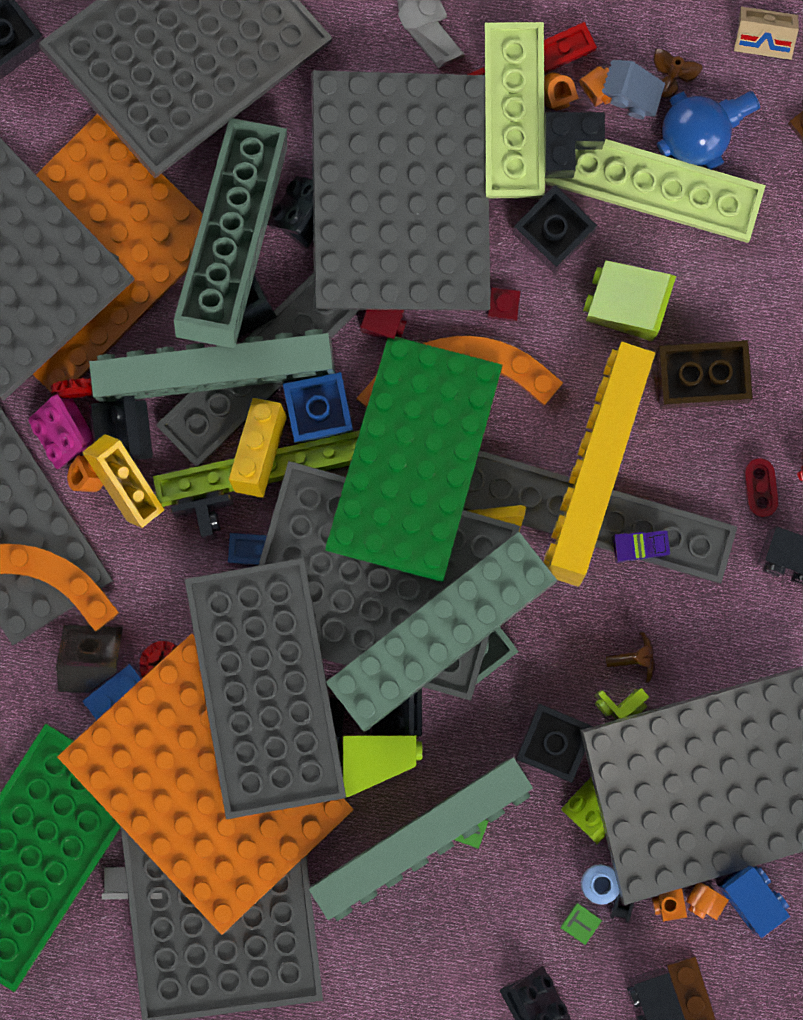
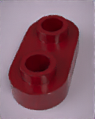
(761, 488)

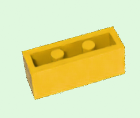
(257, 447)
(123, 480)

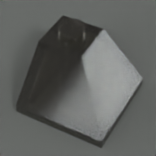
(87, 657)

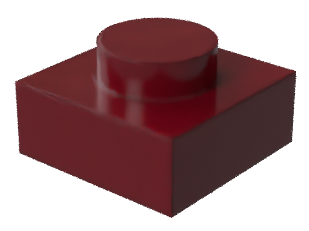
(504, 304)

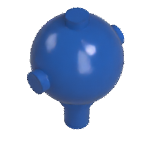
(701, 128)

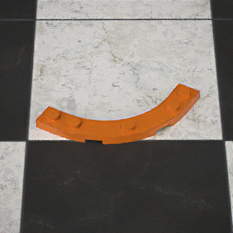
(516, 365)
(62, 575)

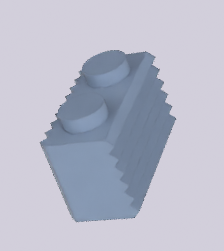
(633, 88)

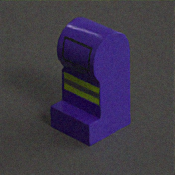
(640, 546)

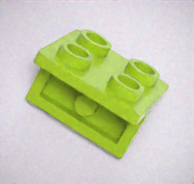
(630, 706)
(585, 812)

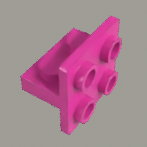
(61, 430)

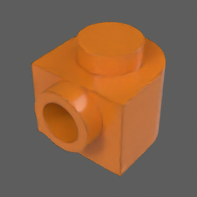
(593, 84)
(558, 91)
(82, 476)
(706, 901)
(670, 905)

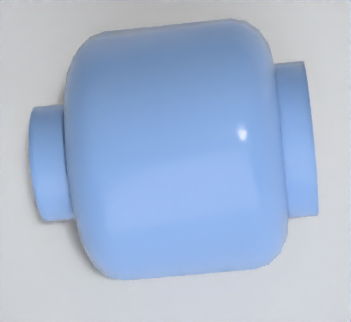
(600, 884)

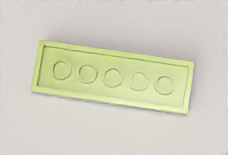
(514, 110)

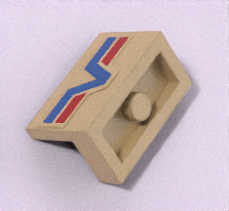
(766, 33)

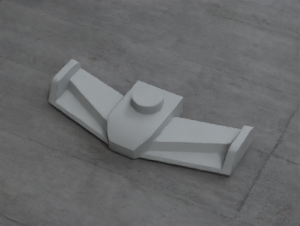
(421, 21)

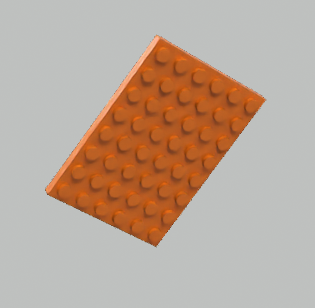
(132, 217)
(159, 779)

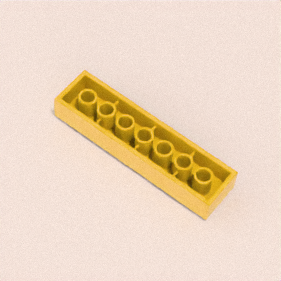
(600, 462)

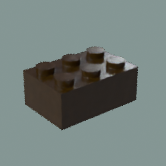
(704, 374)

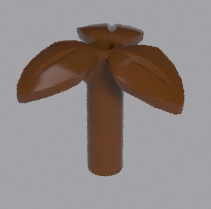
(675, 68)
(643, 657)

